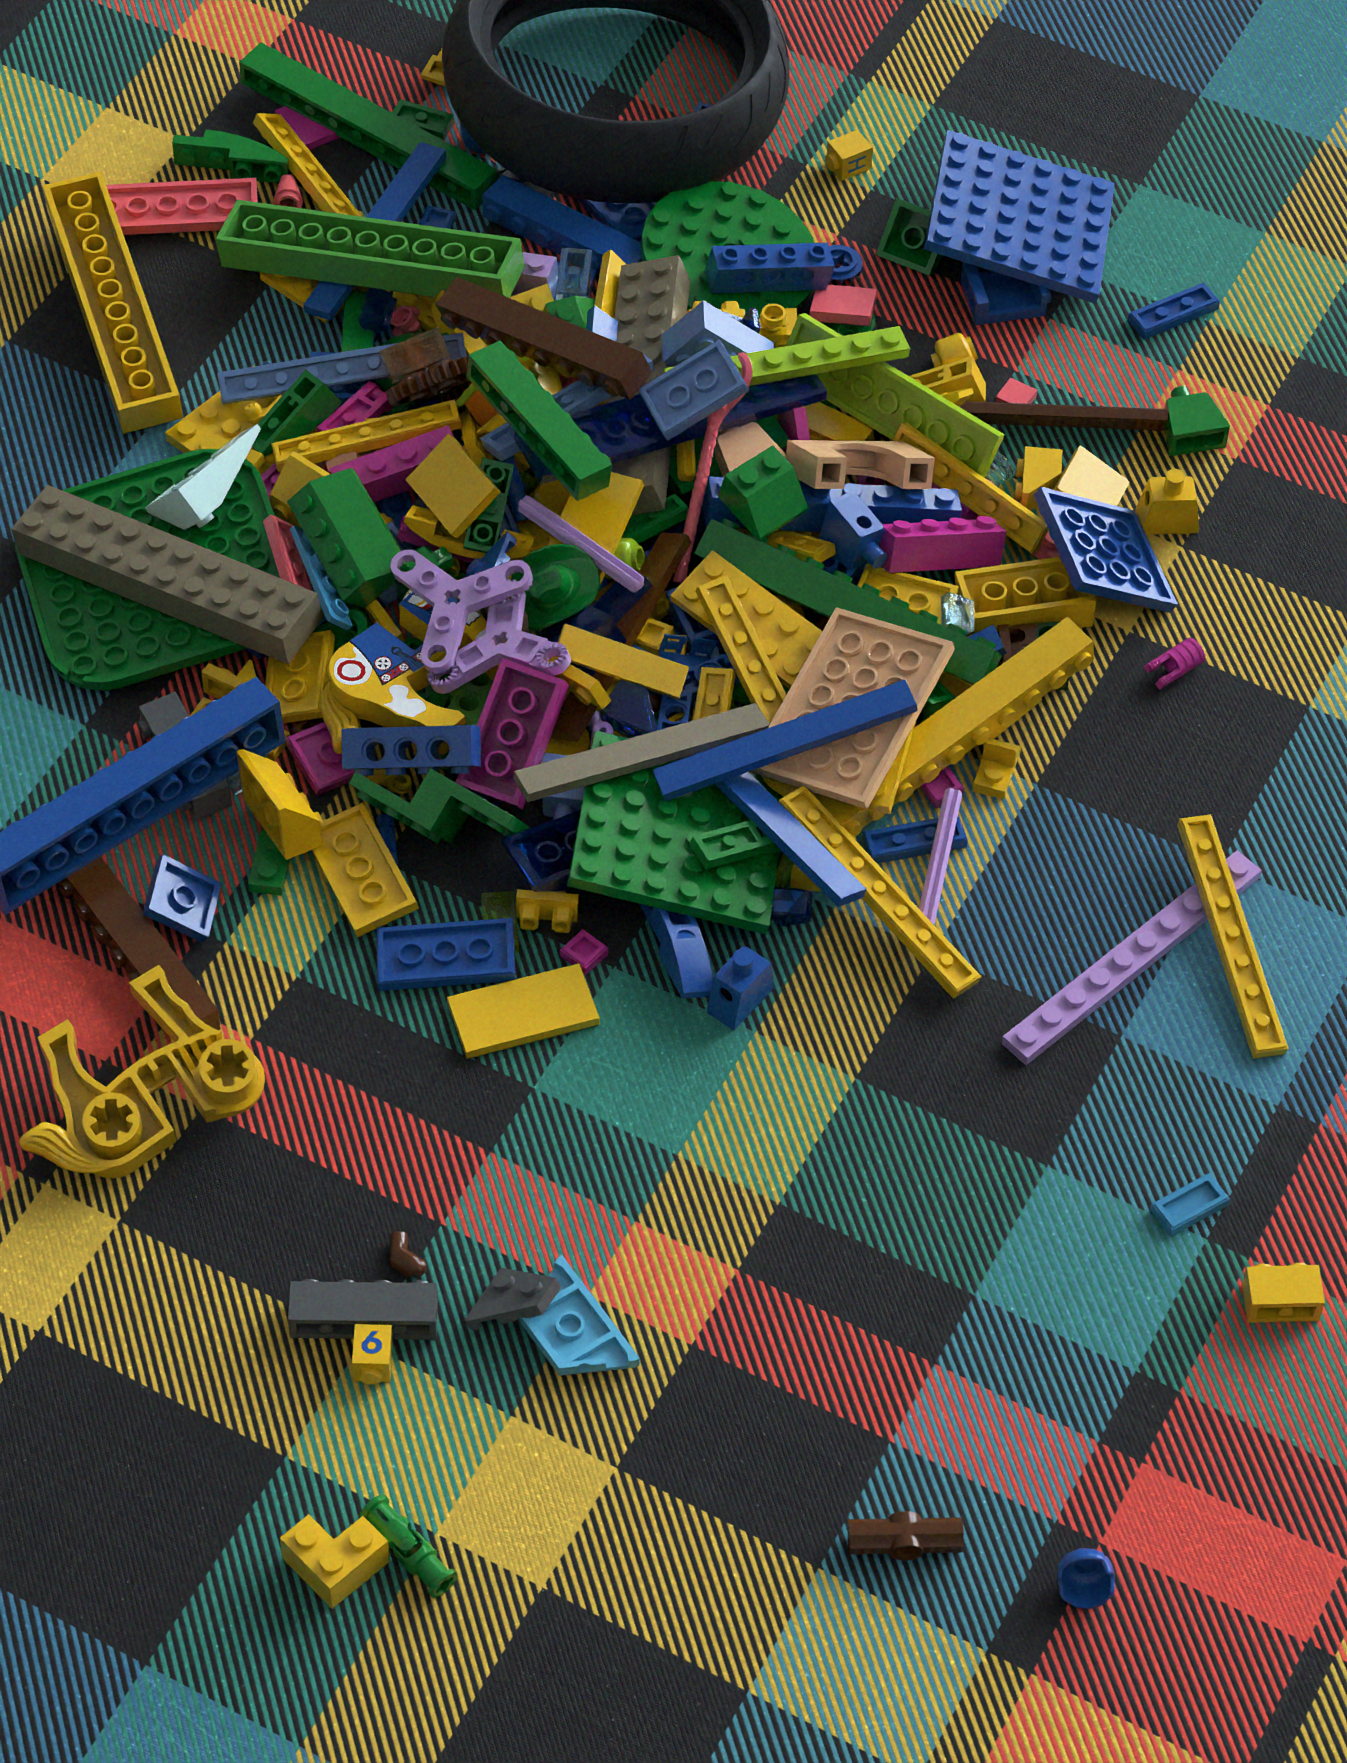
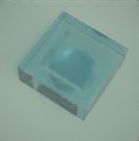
(958, 611)

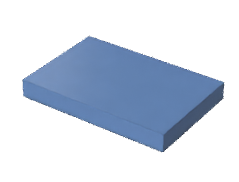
(693, 389)

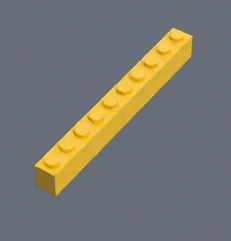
(980, 712)

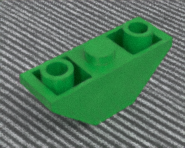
(486, 528)

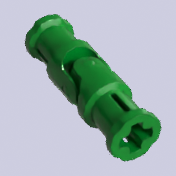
(409, 1546)

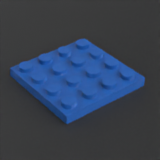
(1105, 550)

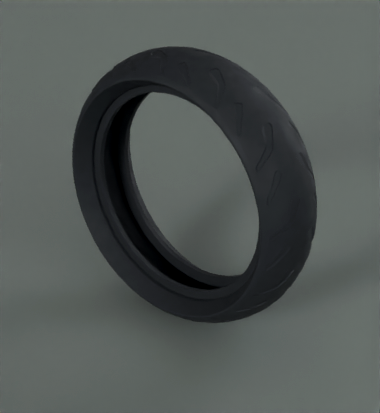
(613, 157)

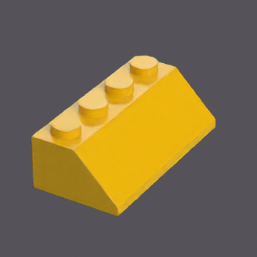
(1024, 594)

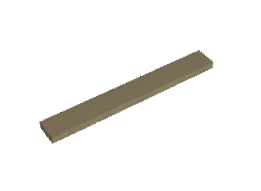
(638, 752)

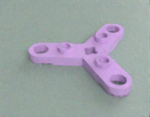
(474, 592)
(502, 625)

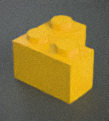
(334, 1565)

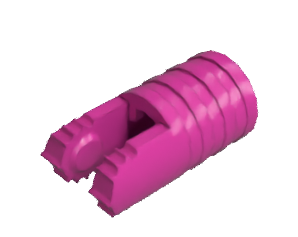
(1177, 661)

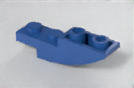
(682, 951)

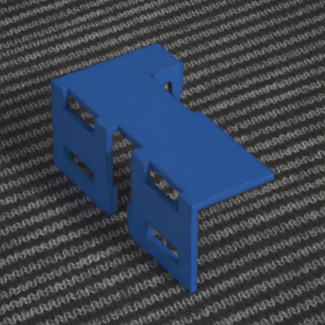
(687, 660)

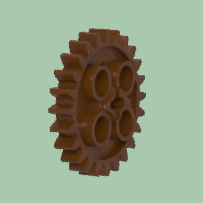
(429, 382)

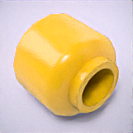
(952, 349)

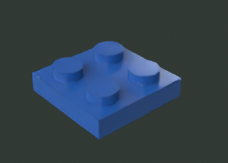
(182, 898)

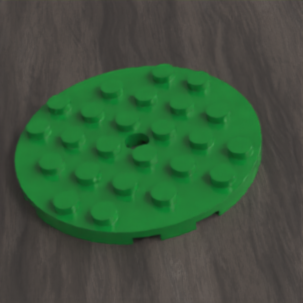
(721, 215)

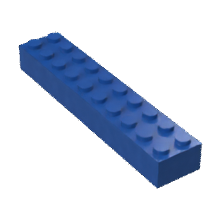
(136, 791)

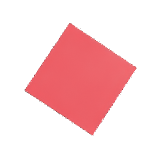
(844, 305)

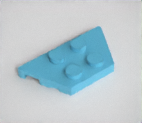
(577, 1331)

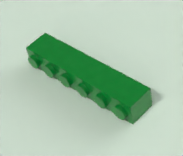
(539, 420)

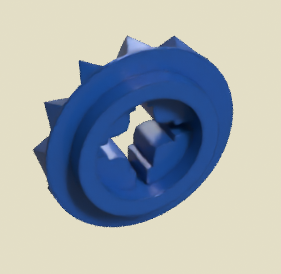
(851, 263)

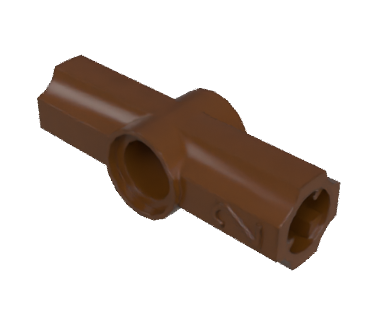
(905, 1535)

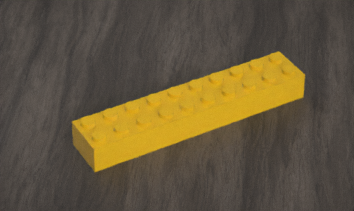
(112, 302)

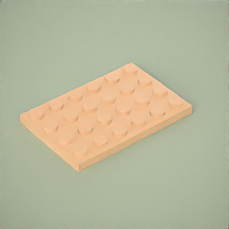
(847, 661)

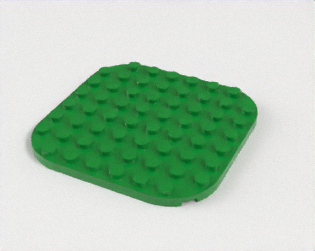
(113, 641)

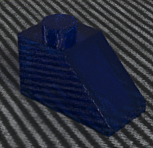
(630, 710)

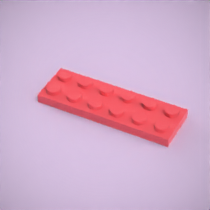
(178, 204)

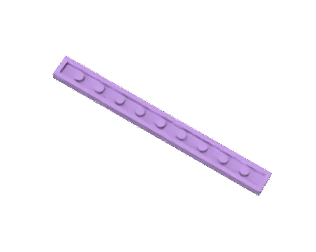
(1118, 967)

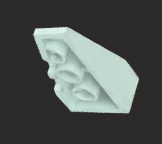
(206, 486)

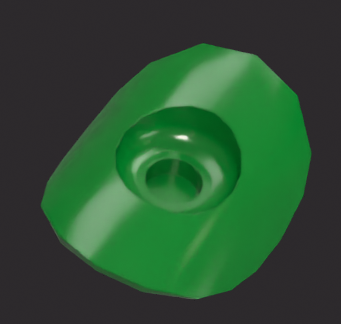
(561, 584)

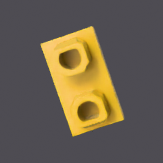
(547, 905)

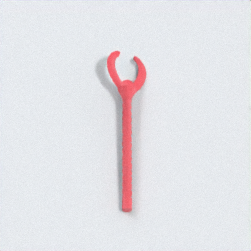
(700, 483)

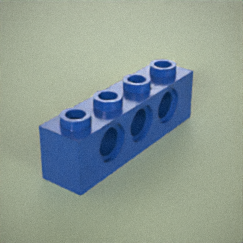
(769, 267)
(359, 747)

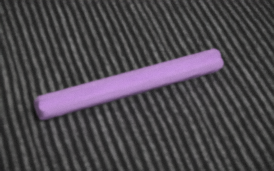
(571, 536)
(940, 853)

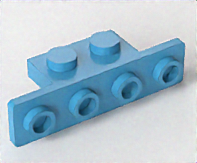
(331, 604)

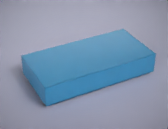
(1190, 1204)

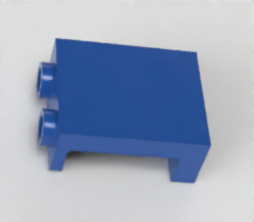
(1001, 297)

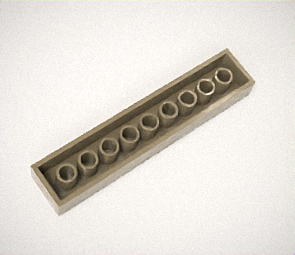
(648, 303)
(168, 574)

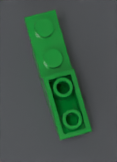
(230, 152)

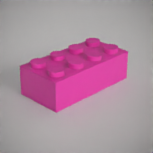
(514, 730)

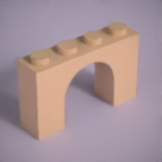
(826, 463)

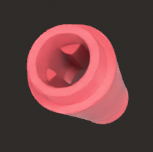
(288, 192)

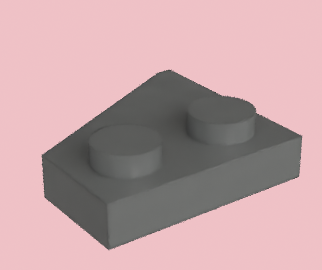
(512, 1297)

